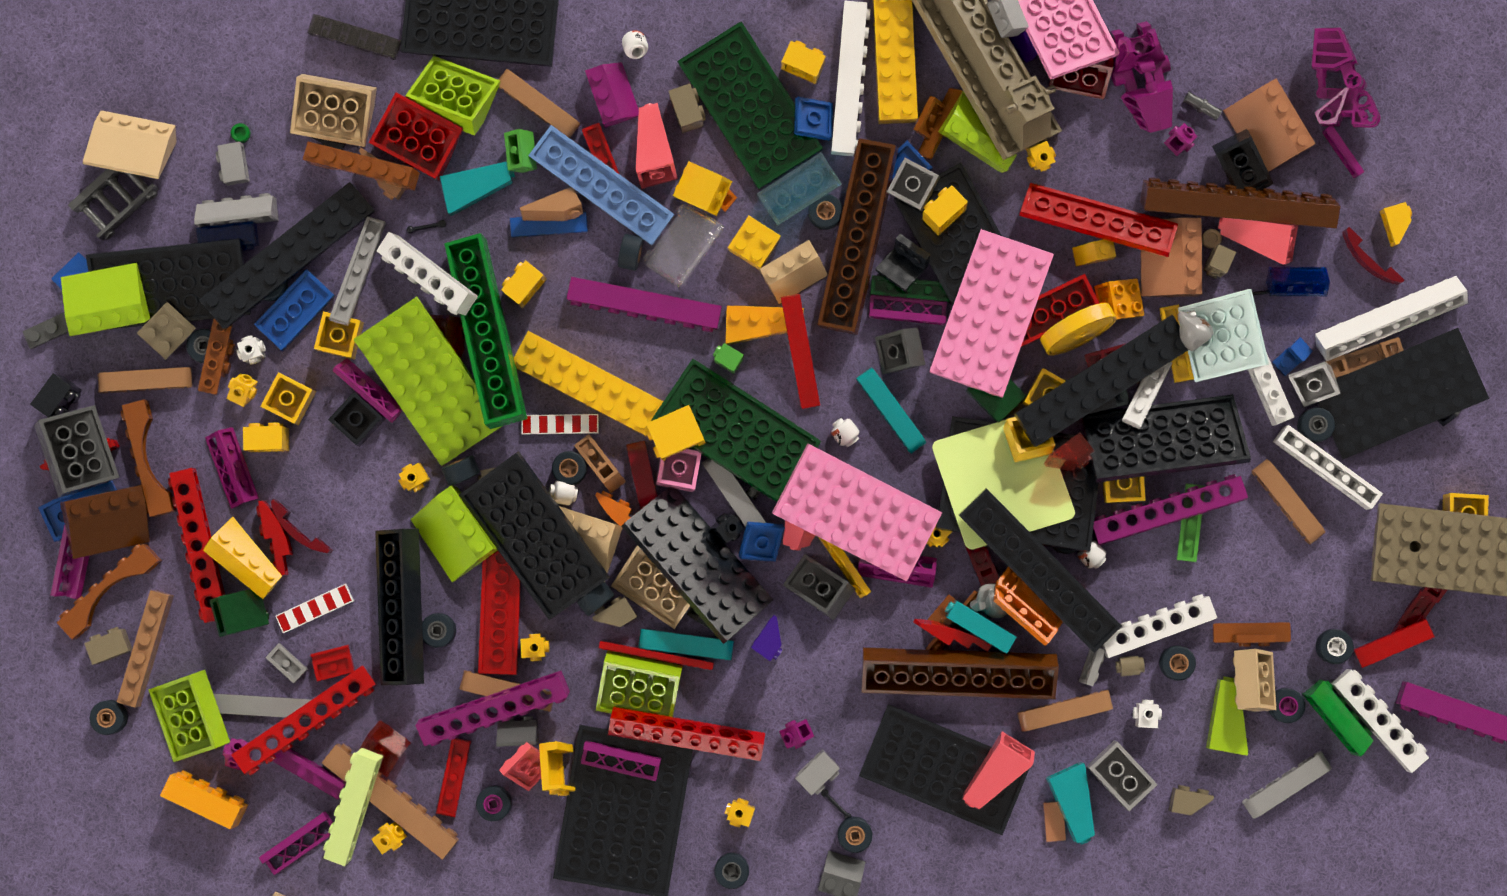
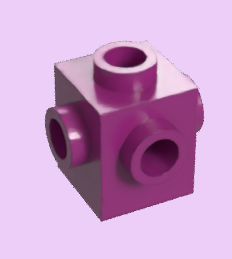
(1181, 139)
(796, 733)
(233, 746)

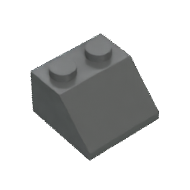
(900, 350)
(517, 732)
(841, 875)

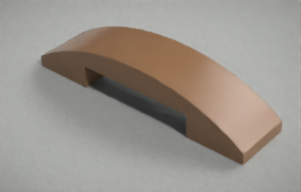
(1358, 359)

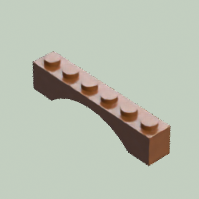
(366, 166)
(138, 420)
(80, 617)

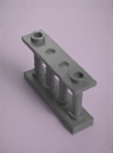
(95, 191)

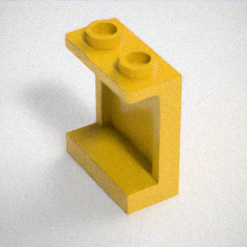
(702, 188)
(674, 433)
(552, 767)

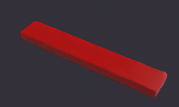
(800, 351)
(656, 655)

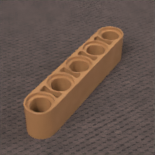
(538, 103)
(145, 379)
(1289, 501)
(487, 685)
(1065, 710)

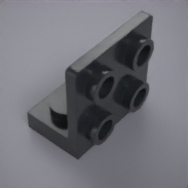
(904, 263)

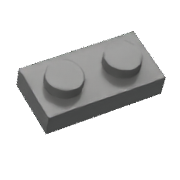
(286, 663)
(1090, 670)

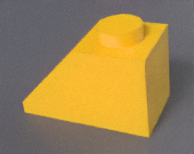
(1396, 221)
(1094, 252)

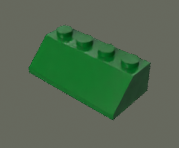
(1338, 717)

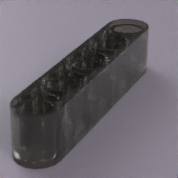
(354, 36)

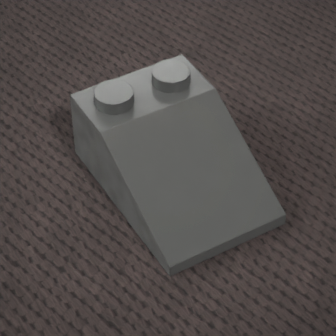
(819, 586)

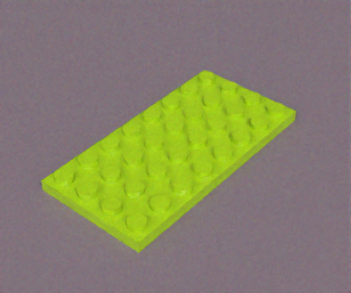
(426, 380)

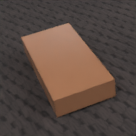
(1054, 822)

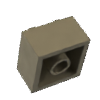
(688, 113)
(166, 330)

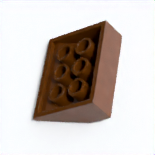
(106, 521)

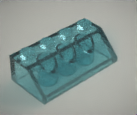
(798, 189)

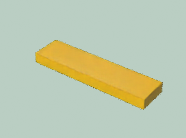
(1181, 365)
(847, 568)

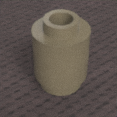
(1130, 665)

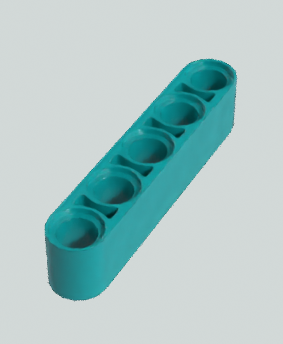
(891, 409)
(685, 644)

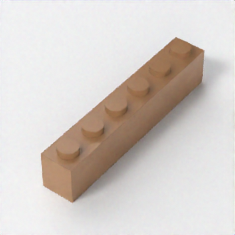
(145, 648)

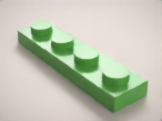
(1189, 532)

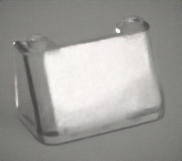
(683, 245)

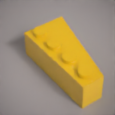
(243, 558)

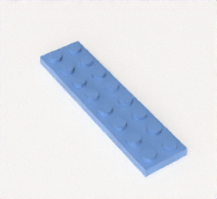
(601, 185)

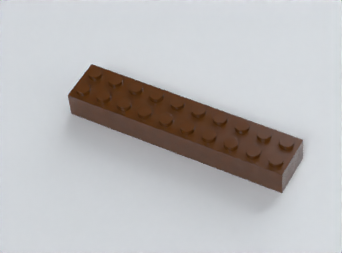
(1240, 203)
(858, 236)
(959, 673)

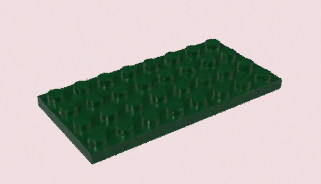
(748, 104)
(739, 429)

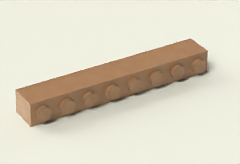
(398, 806)

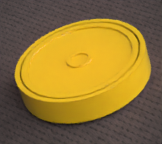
(1078, 329)

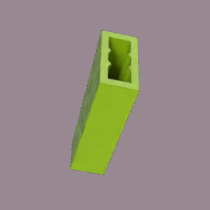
(1227, 722)

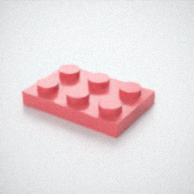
(523, 767)

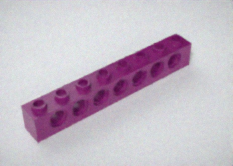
(1233, 483)
(554, 682)

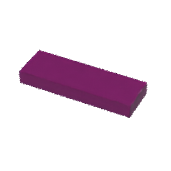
(1343, 151)

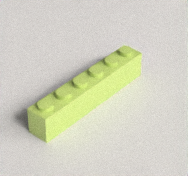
(353, 806)

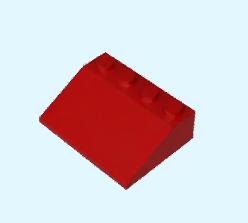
(416, 136)

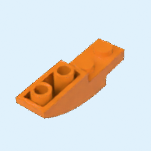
(616, 510)

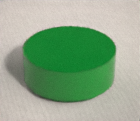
(240, 133)

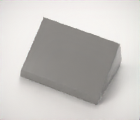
(1315, 383)

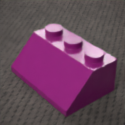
(612, 93)

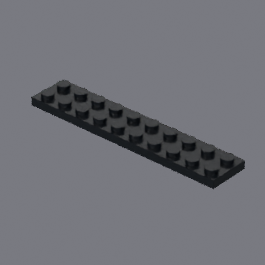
(286, 256)
(1101, 381)
(1040, 570)

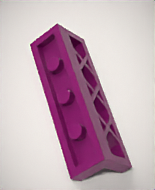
(907, 316)
(368, 389)
(234, 466)
(73, 575)
(919, 575)
(620, 753)
(310, 772)
(275, 851)

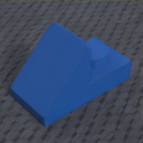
(1292, 356)

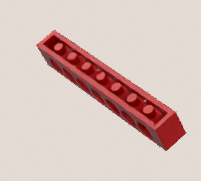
(203, 534)
(359, 676)
(686, 733)

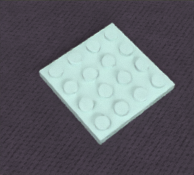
(1235, 340)

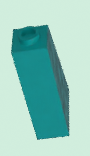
(474, 185)
(980, 626)
(1073, 799)

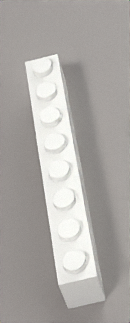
(849, 78)
(1391, 318)

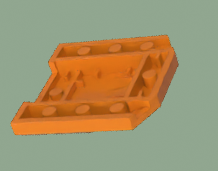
(1025, 607)

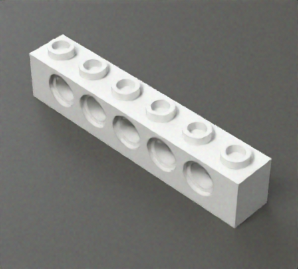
(462, 298)
(1271, 393)
(1327, 467)
(1205, 613)
(1417, 752)

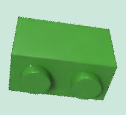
(518, 146)
(728, 358)

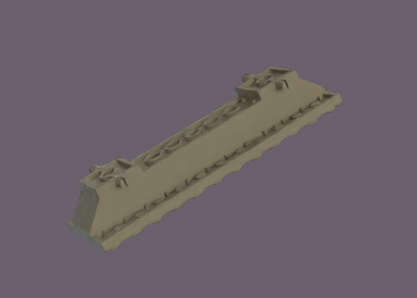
(991, 73)
(1440, 550)

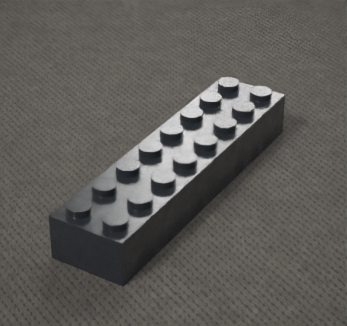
(399, 607)

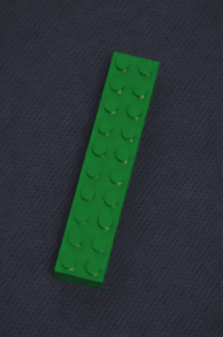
(487, 333)

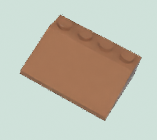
(1271, 123)
(1180, 272)

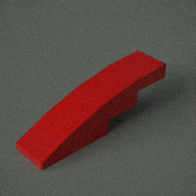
(948, 633)

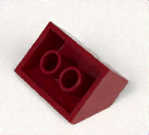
(1088, 81)

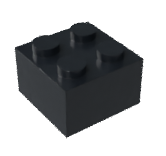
(56, 396)
(356, 419)

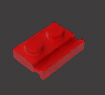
(332, 663)

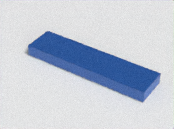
(538, 228)

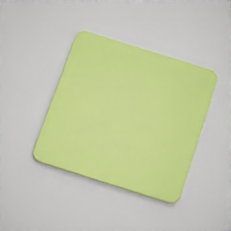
(984, 460)

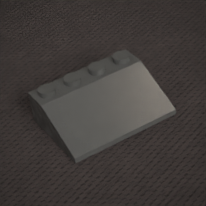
(76, 451)

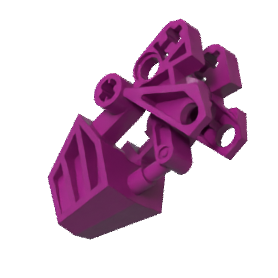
(1335, 55)
(1149, 105)

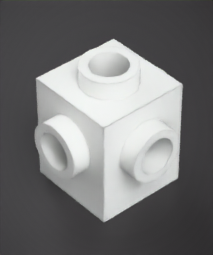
(257, 352)
(1151, 720)

